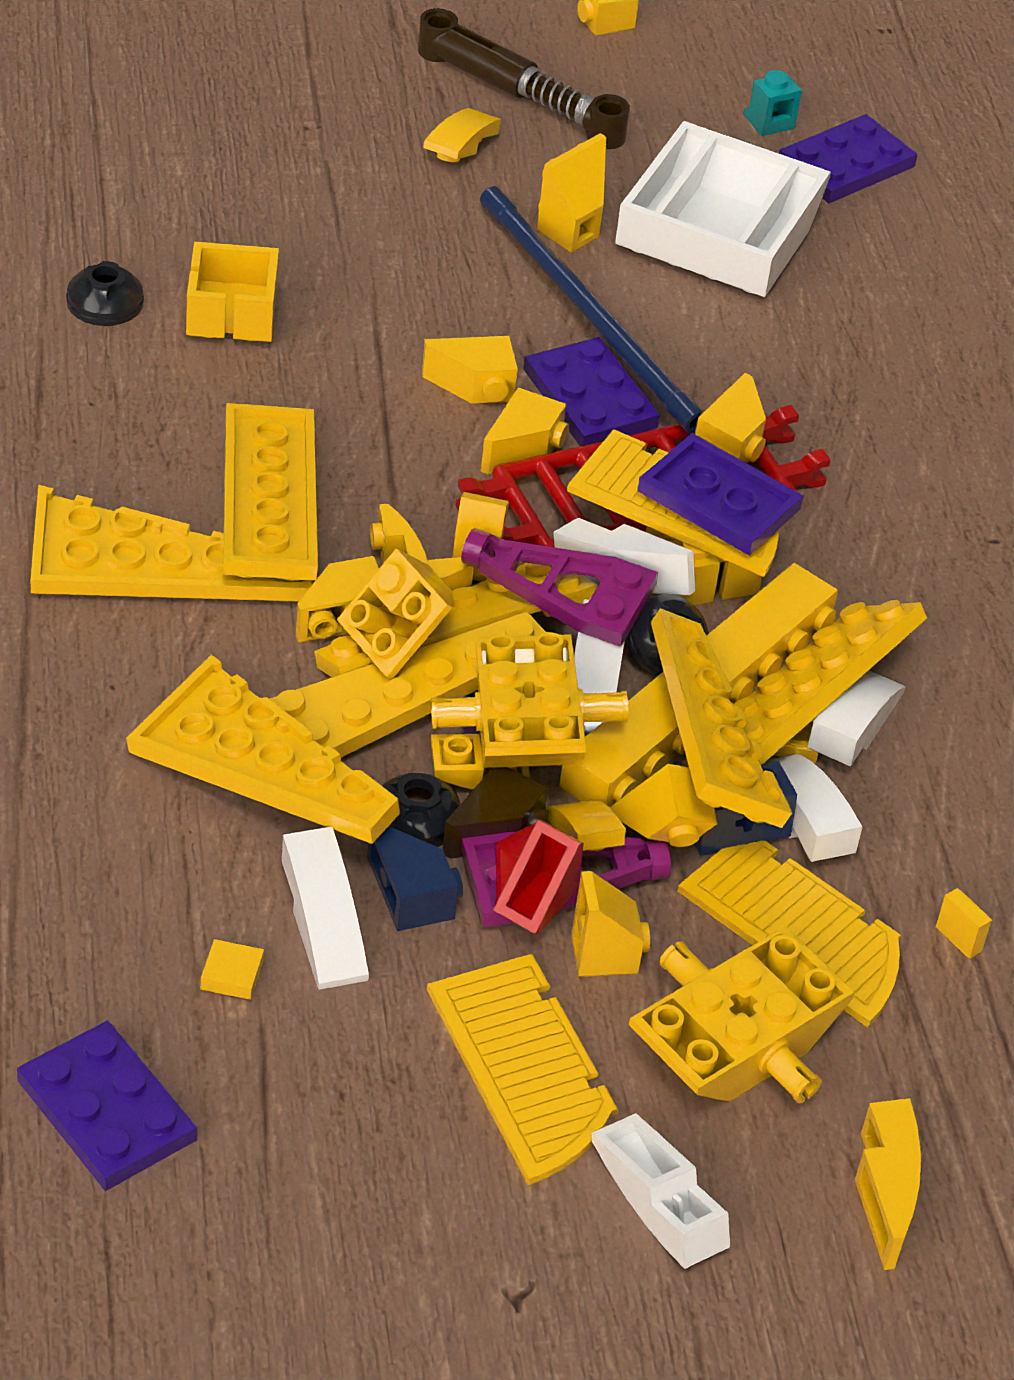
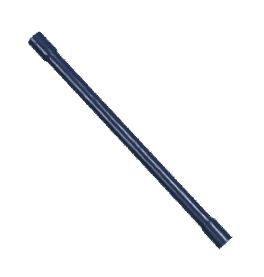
(677, 403)

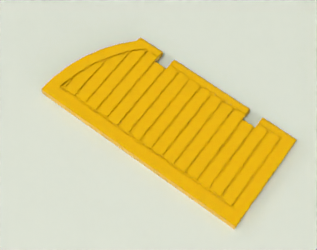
(612, 482)
(759, 896)
(525, 1063)

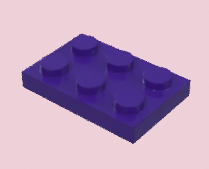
(855, 154)
(594, 388)
(720, 493)
(106, 1105)

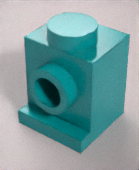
(776, 95)

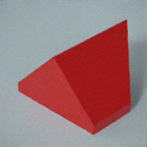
(536, 874)

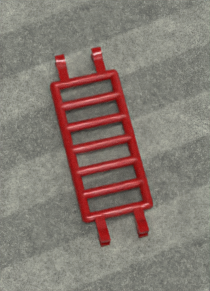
(532, 531)

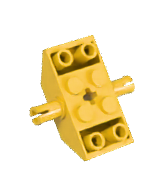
(529, 702)
(745, 1017)

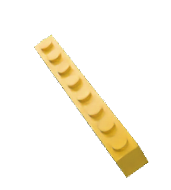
(748, 648)

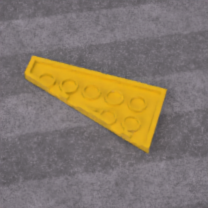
(136, 555)
(256, 749)

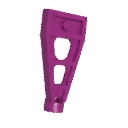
(607, 615)
(627, 869)

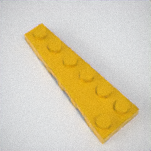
(471, 609)
(368, 705)
(711, 727)

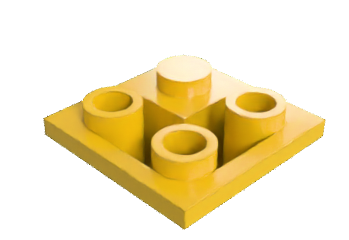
(574, 195)
(397, 611)

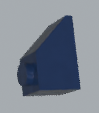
(414, 879)

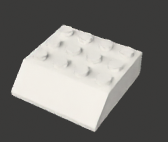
(722, 208)

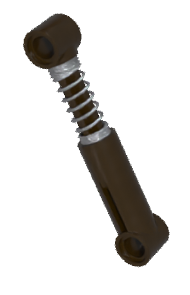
(446, 40)

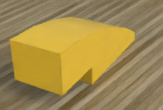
(889, 1174)

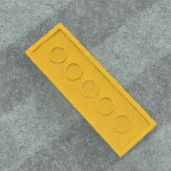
(270, 493)
(824, 670)

